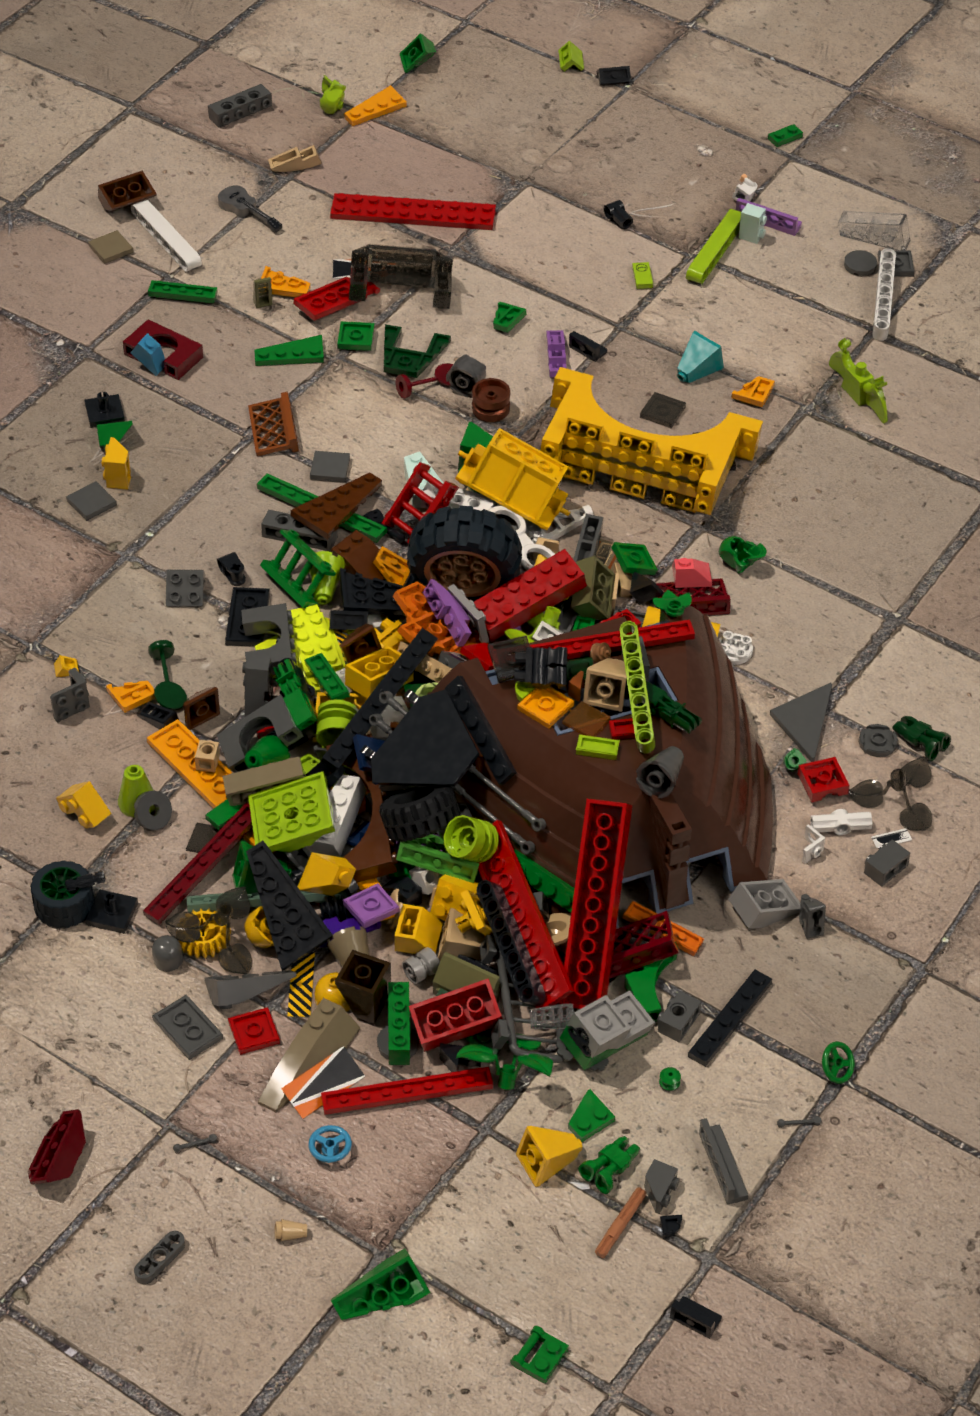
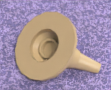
(558, 927)

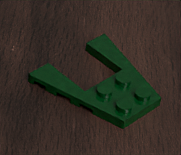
(408, 361)

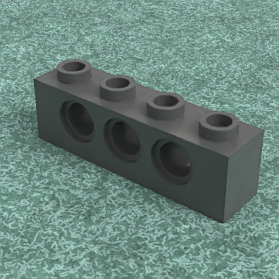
(240, 105)
(276, 520)

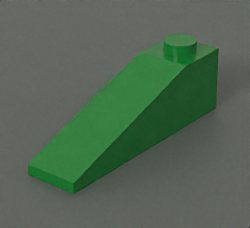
(385, 1286)

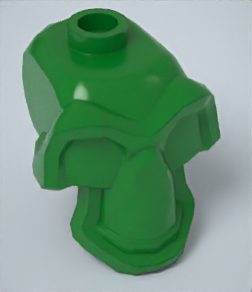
(740, 553)

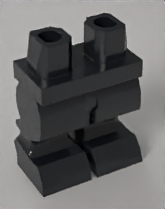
(538, 667)

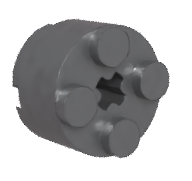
(465, 374)

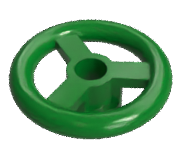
(834, 1062)

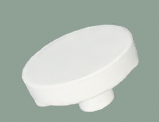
(737, 647)

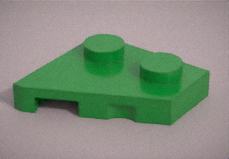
(590, 1117)

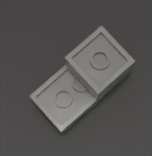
(605, 1028)

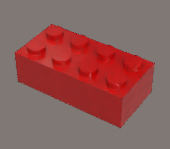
(455, 1014)

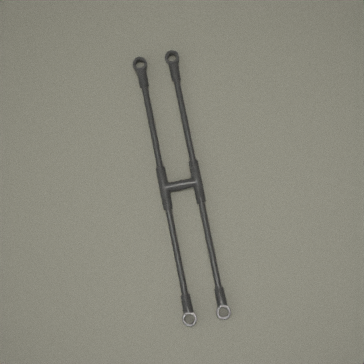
(460, 790)

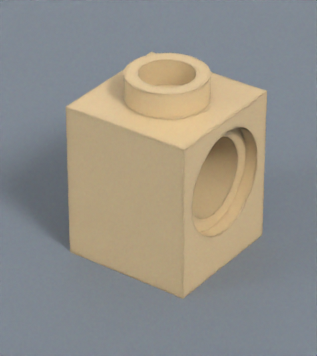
(207, 756)

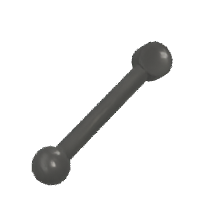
(816, 1121)
(212, 1139)

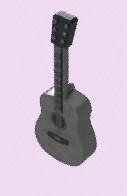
(238, 201)

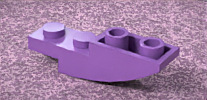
(448, 608)

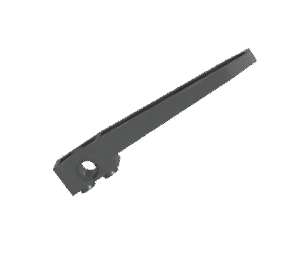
(586, 548)

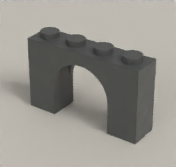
(272, 620)
(236, 738)

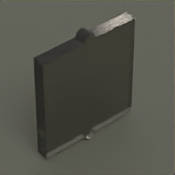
(201, 836)

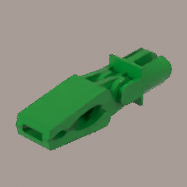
(296, 701)

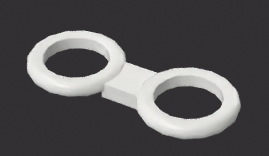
(527, 544)

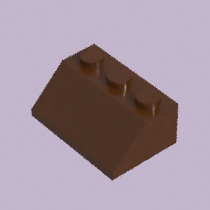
(125, 191)

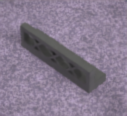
(722, 1162)

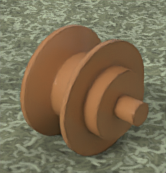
(600, 652)

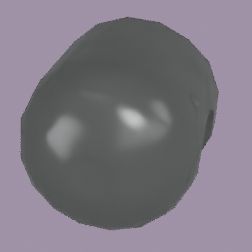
(167, 953)

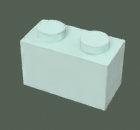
(752, 223)

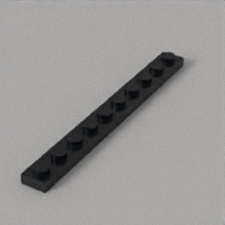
(392, 682)

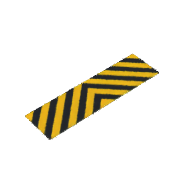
(301, 987)

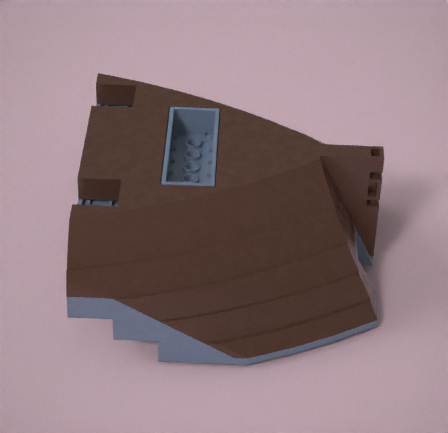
(718, 799)

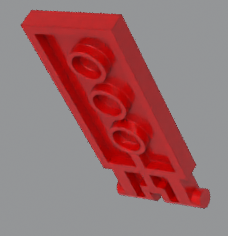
(329, 298)

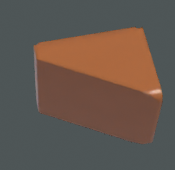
(575, 686)

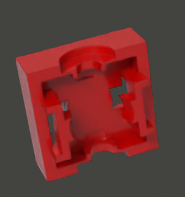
(824, 772)

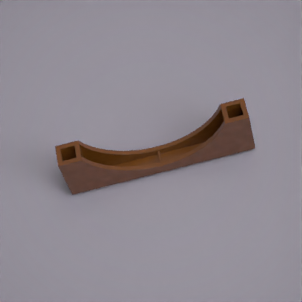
(375, 851)

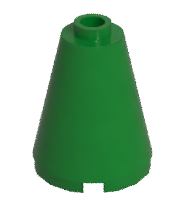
(265, 751)

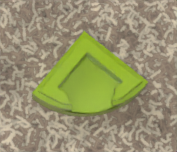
(521, 691)

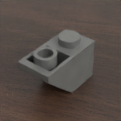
(659, 1183)

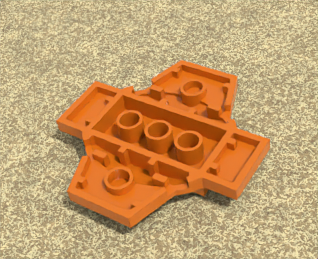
(420, 616)

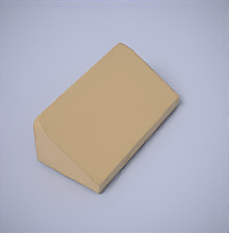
(624, 582)

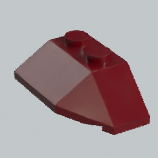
(59, 1149)

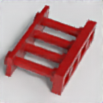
(442, 499)

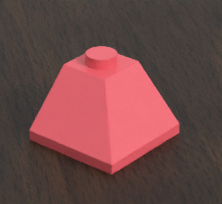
(691, 573)

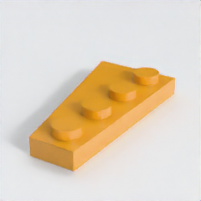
(376, 106)

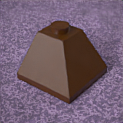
(360, 643)
(201, 707)

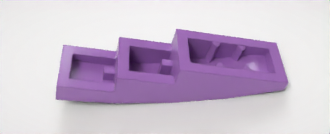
(555, 351)

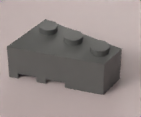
(257, 682)

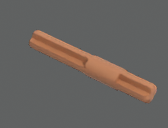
(620, 1222)

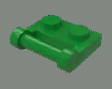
(545, 1359)

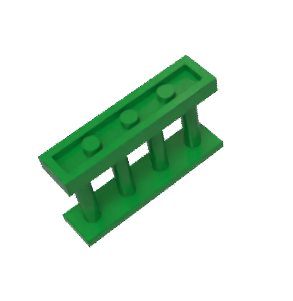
(284, 577)

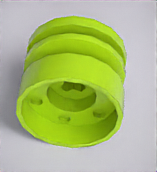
(332, 720)
(471, 839)

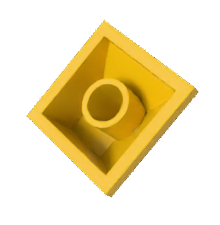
(326, 874)

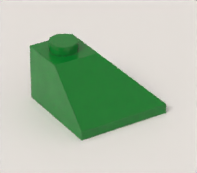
(417, 53)
(109, 430)

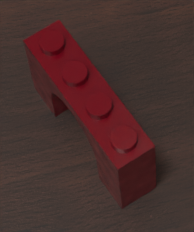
(186, 352)

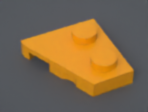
(755, 391)
(392, 566)
(131, 694)

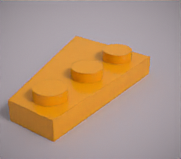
(286, 285)

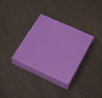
(371, 905)

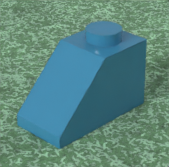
(150, 354)

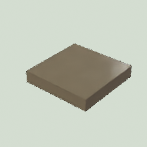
(110, 247)

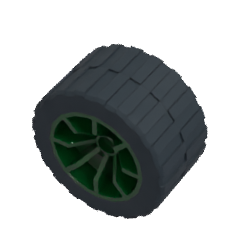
(52, 900)

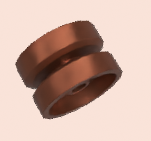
(491, 399)

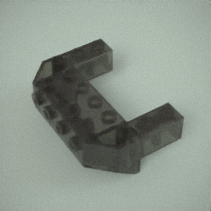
(401, 267)

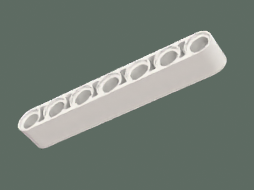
(166, 235)
(884, 294)

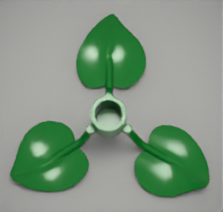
(507, 1073)

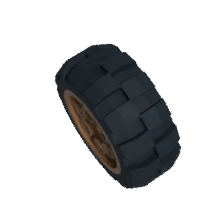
(464, 550)

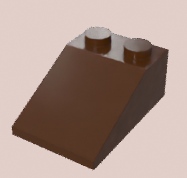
(358, 555)

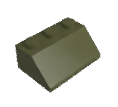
(596, 598)
(457, 973)

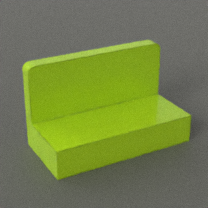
(570, 55)

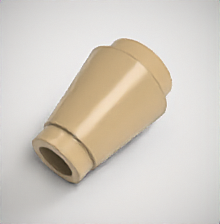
(289, 1230)

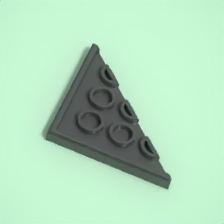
(804, 719)

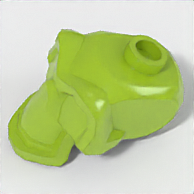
(332, 95)

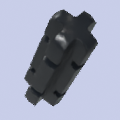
(85, 881)

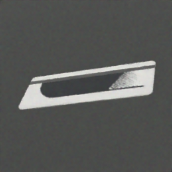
(898, 836)

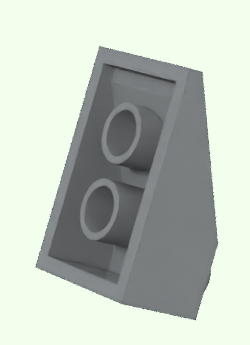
(764, 902)

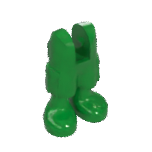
(615, 1160)

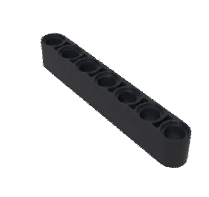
(511, 943)

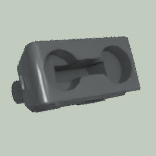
(812, 916)

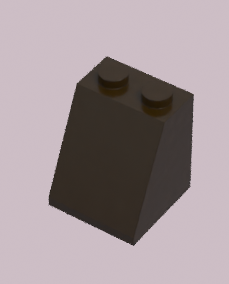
(364, 984)

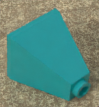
(699, 358)

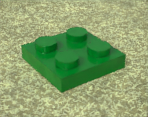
(355, 336)
(634, 558)

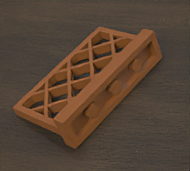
(286, 423)

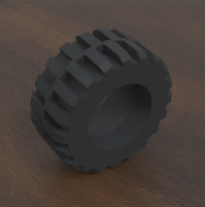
(418, 812)

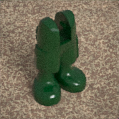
(920, 733)

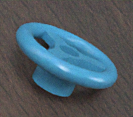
(330, 1154)

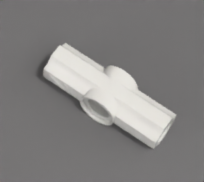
(841, 822)

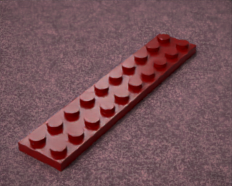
(413, 211)
(506, 871)

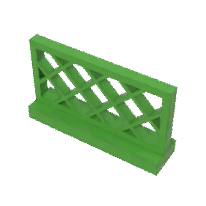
(433, 859)

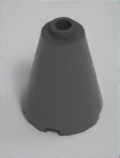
(660, 772)

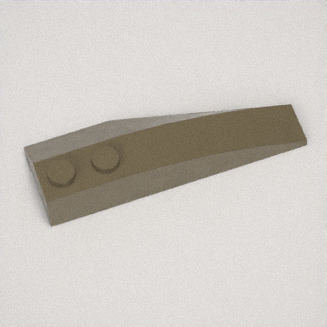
(319, 1037)

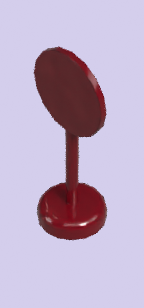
(404, 385)

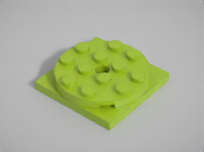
(275, 807)

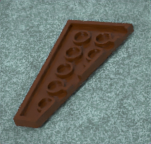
(336, 506)

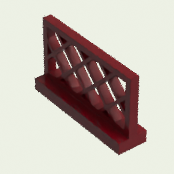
(704, 603)
(647, 953)

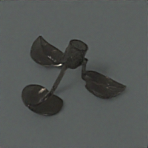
(918, 774)
(231, 904)

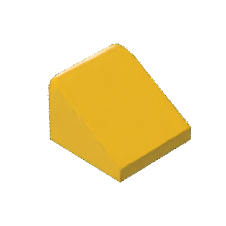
(64, 664)

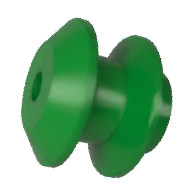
(670, 1078)

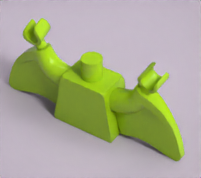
(859, 381)

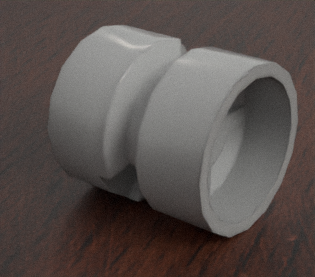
(419, 967)

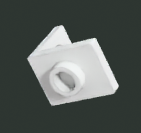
(815, 847)

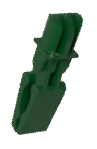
(668, 709)

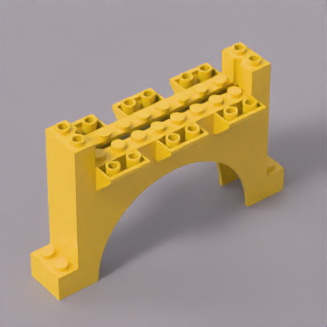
(684, 466)

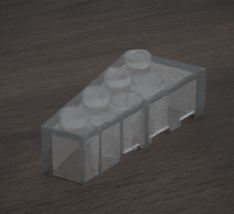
(879, 229)

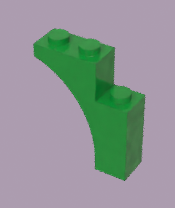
(643, 985)

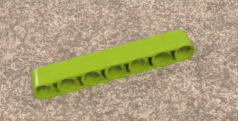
(714, 247)
(637, 695)

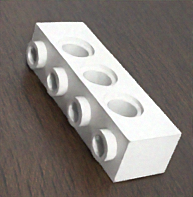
(461, 497)

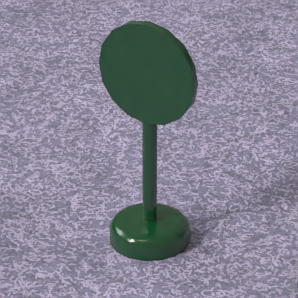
(166, 693)

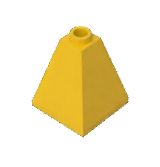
(546, 1152)

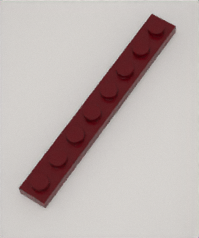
(200, 866)

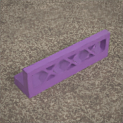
(775, 219)

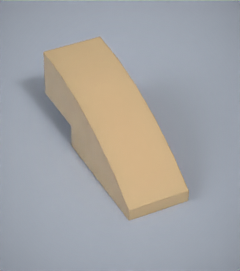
(295, 160)

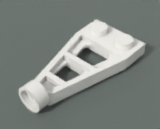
(575, 516)

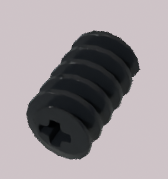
(334, 908)

